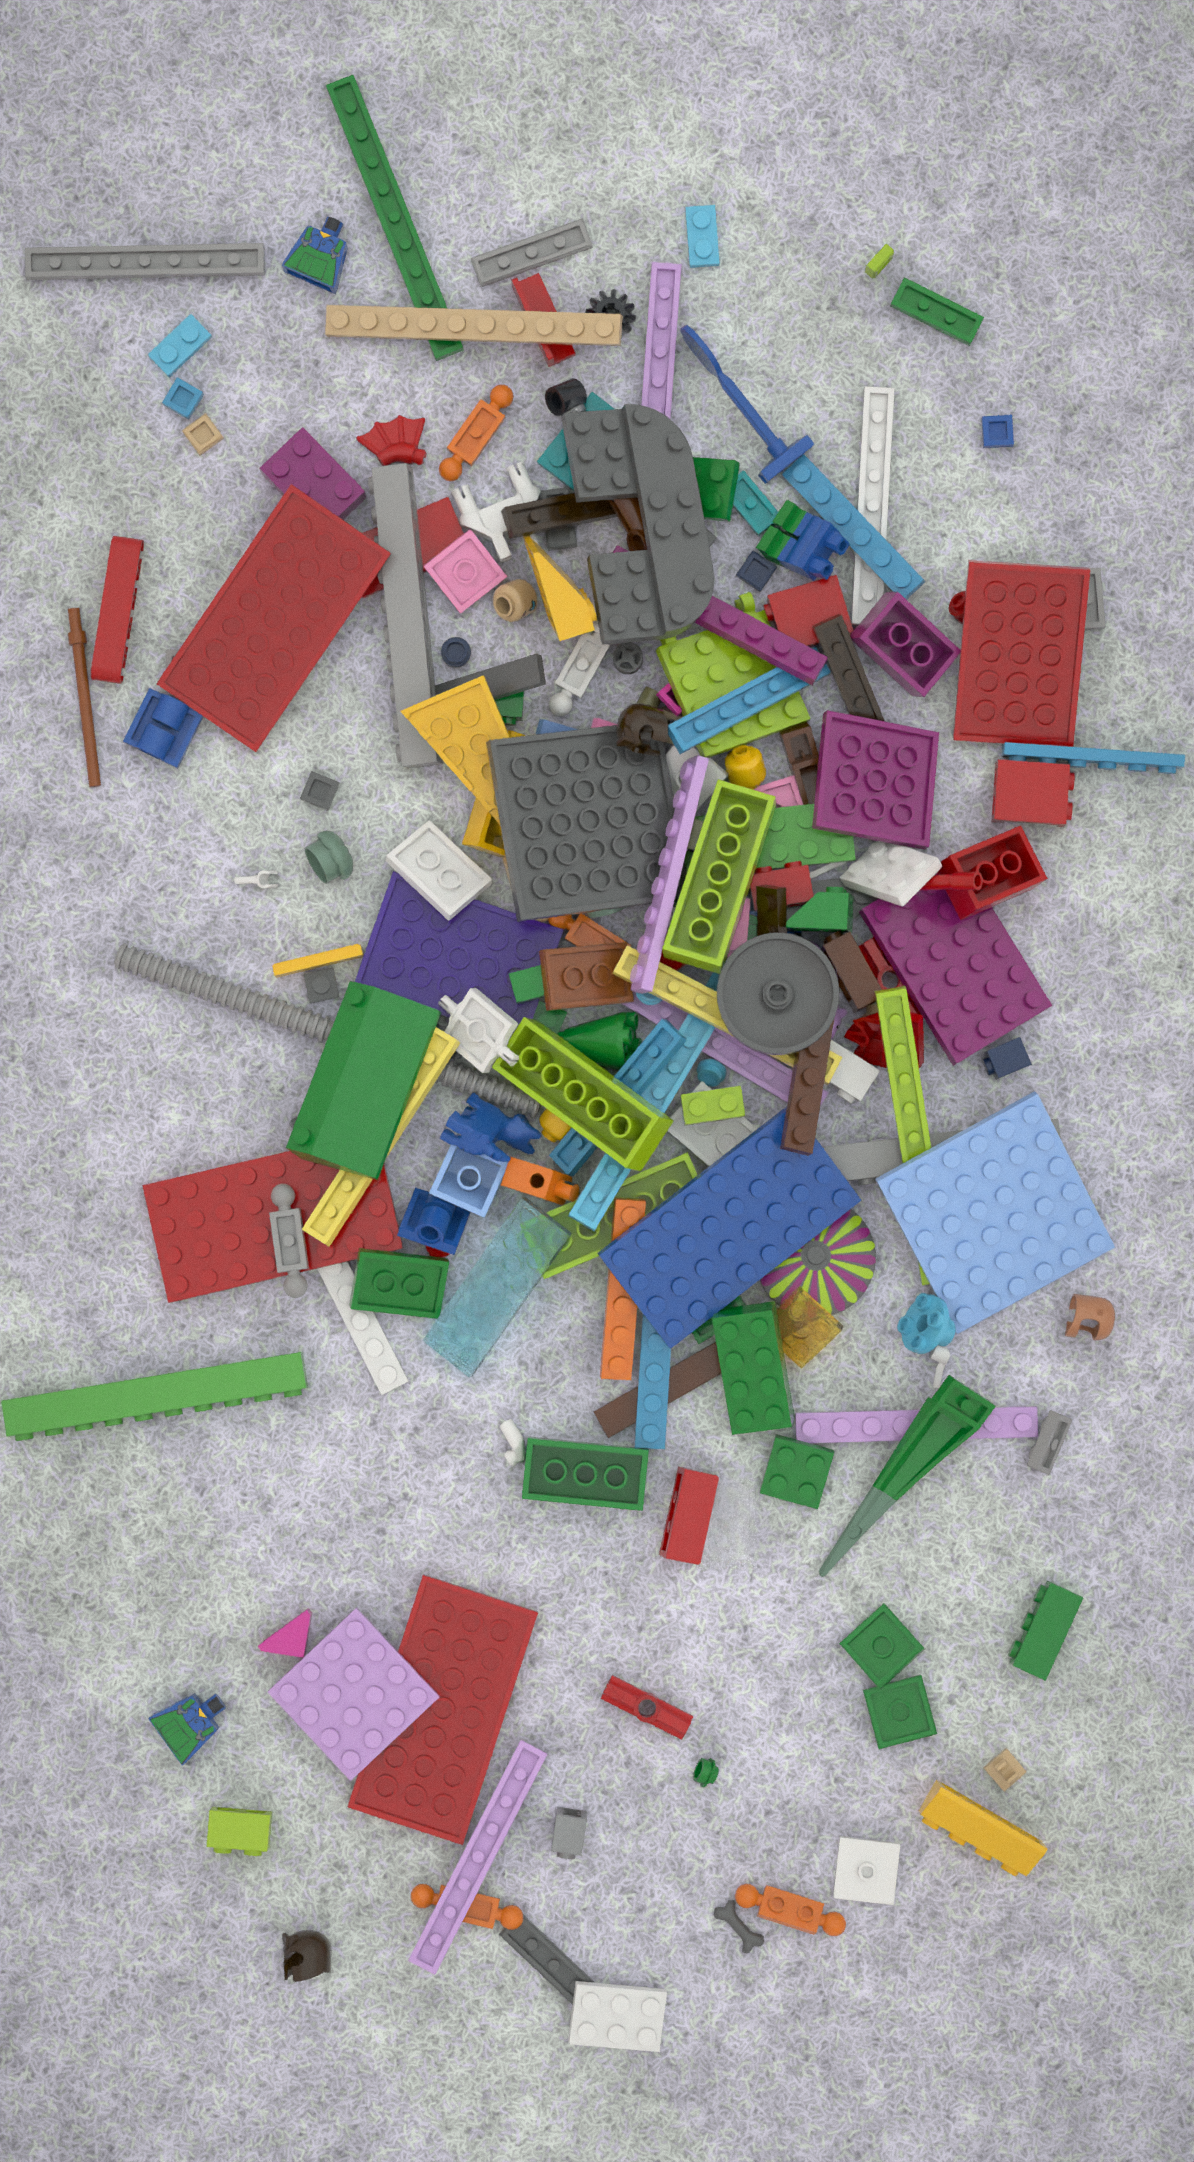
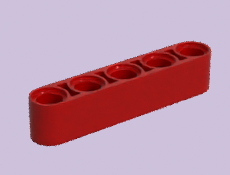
(115, 609)

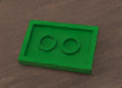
(399, 1283)

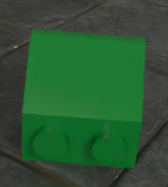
(825, 912)

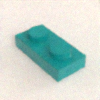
(753, 504)

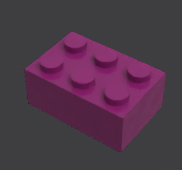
(315, 473)
(905, 644)

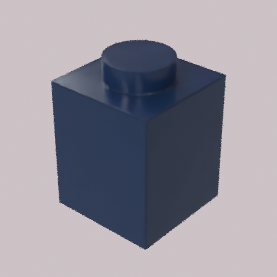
(1006, 1058)

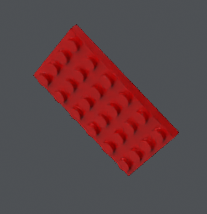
(1021, 653)

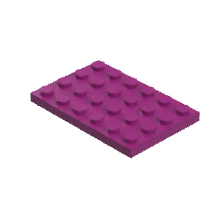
(957, 971)

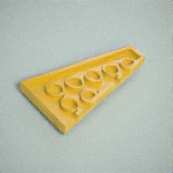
(458, 728)

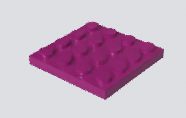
(875, 780)

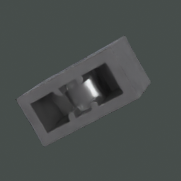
(569, 1832)

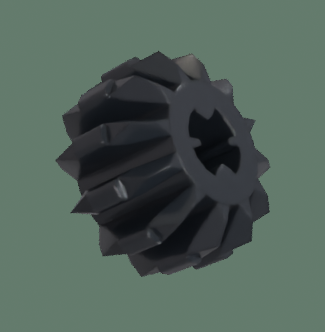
(615, 304)

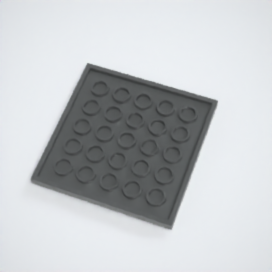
(580, 820)

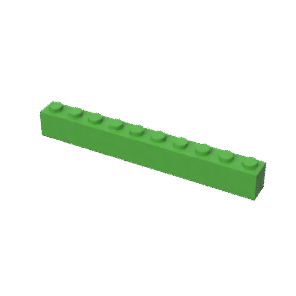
(155, 1394)

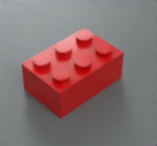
(1007, 871)

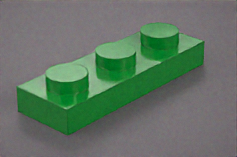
(936, 311)

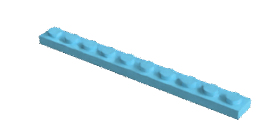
(611, 1174)

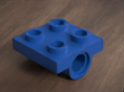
(163, 728)
(433, 1222)

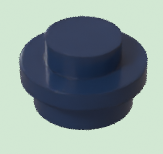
(455, 652)

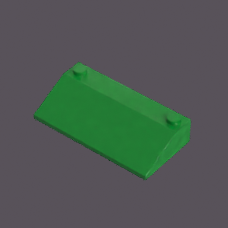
(363, 1080)

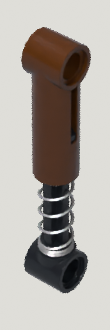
(571, 397)

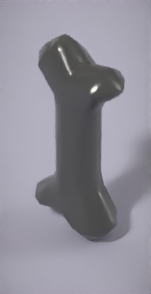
(729, 1915)

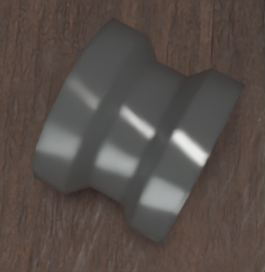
(629, 651)

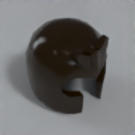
(638, 725)
(306, 1955)

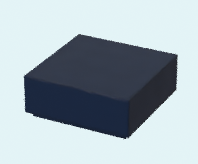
(756, 571)

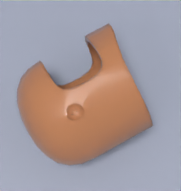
(1094, 1309)

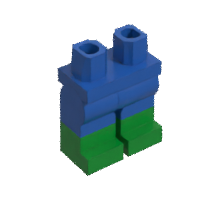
(802, 542)

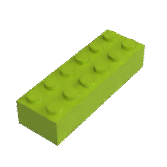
(719, 876)
(584, 1095)
(653, 1185)

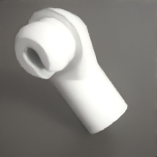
(516, 1441)

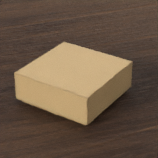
(202, 434)

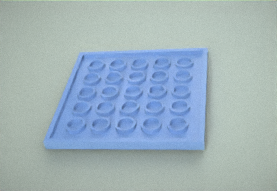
(995, 1212)

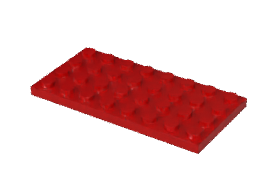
(273, 618)
(218, 1231)
(471, 1656)

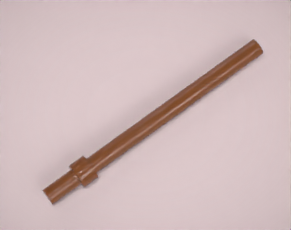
(77, 639)

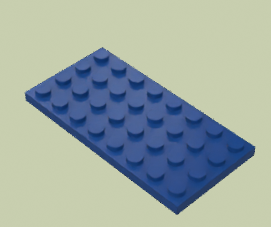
(727, 1230)

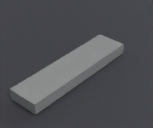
(531, 252)

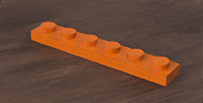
(620, 1308)

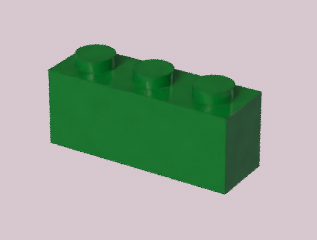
(1045, 1629)

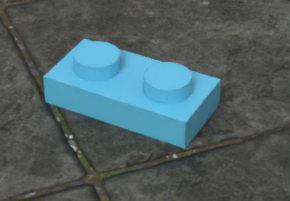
(702, 236)
(179, 345)

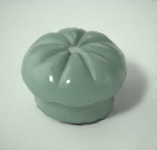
(329, 857)

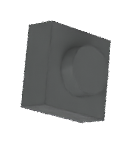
(319, 791)
(321, 985)

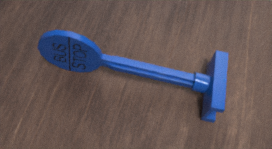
(781, 454)

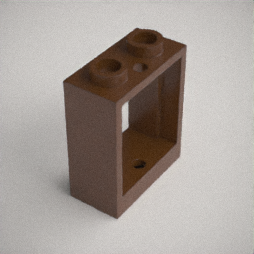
(852, 970)

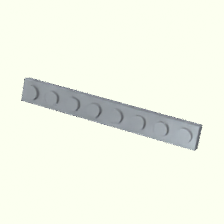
(144, 261)

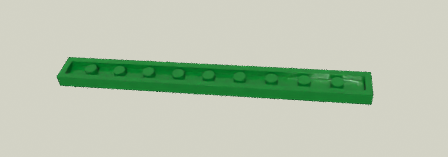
(389, 203)

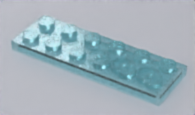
(497, 1286)

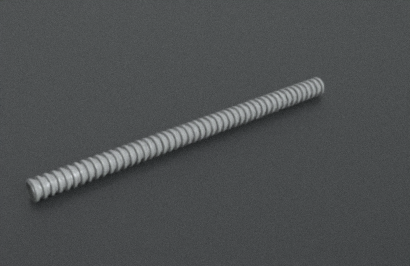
(302, 1021)

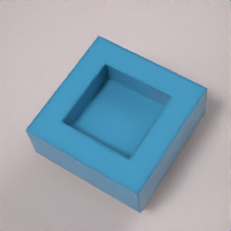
(183, 398)

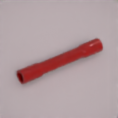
(957, 881)

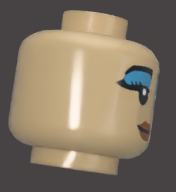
(515, 600)

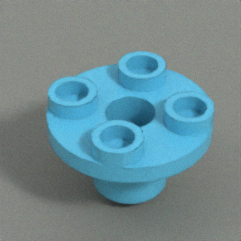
(926, 1324)

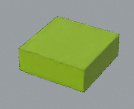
(879, 261)

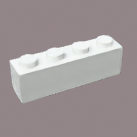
(852, 1075)

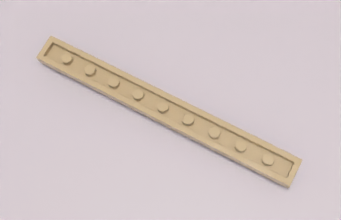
(474, 325)

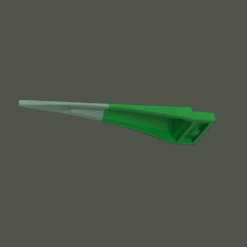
(936, 1431)

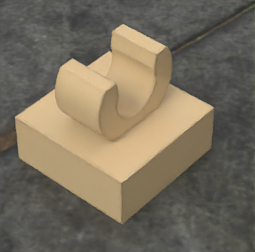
(1005, 1769)

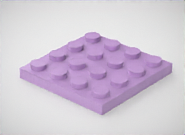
(353, 1694)

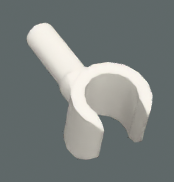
(260, 879)
(941, 1355)

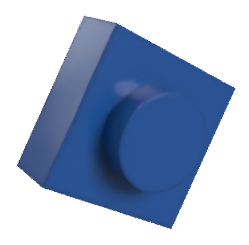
(997, 431)

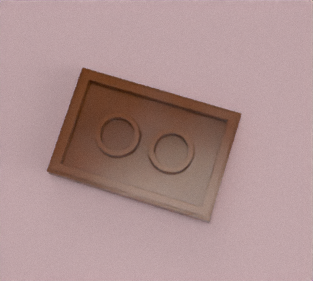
(583, 976)

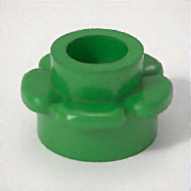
(705, 1772)

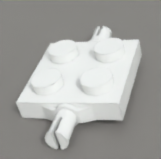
(480, 1029)

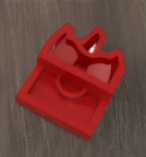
(868, 1036)

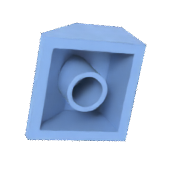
(469, 1180)

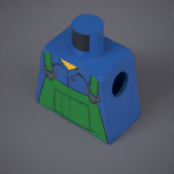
(318, 256)
(188, 1724)

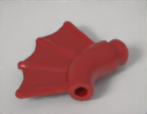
(395, 441)

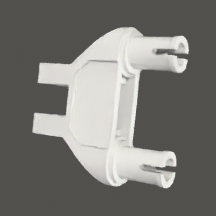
(489, 521)

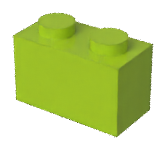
(712, 1105)
(239, 1830)

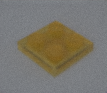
(805, 1326)

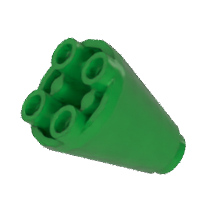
(607, 1039)

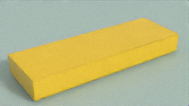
(317, 960)

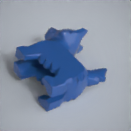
(485, 1126)

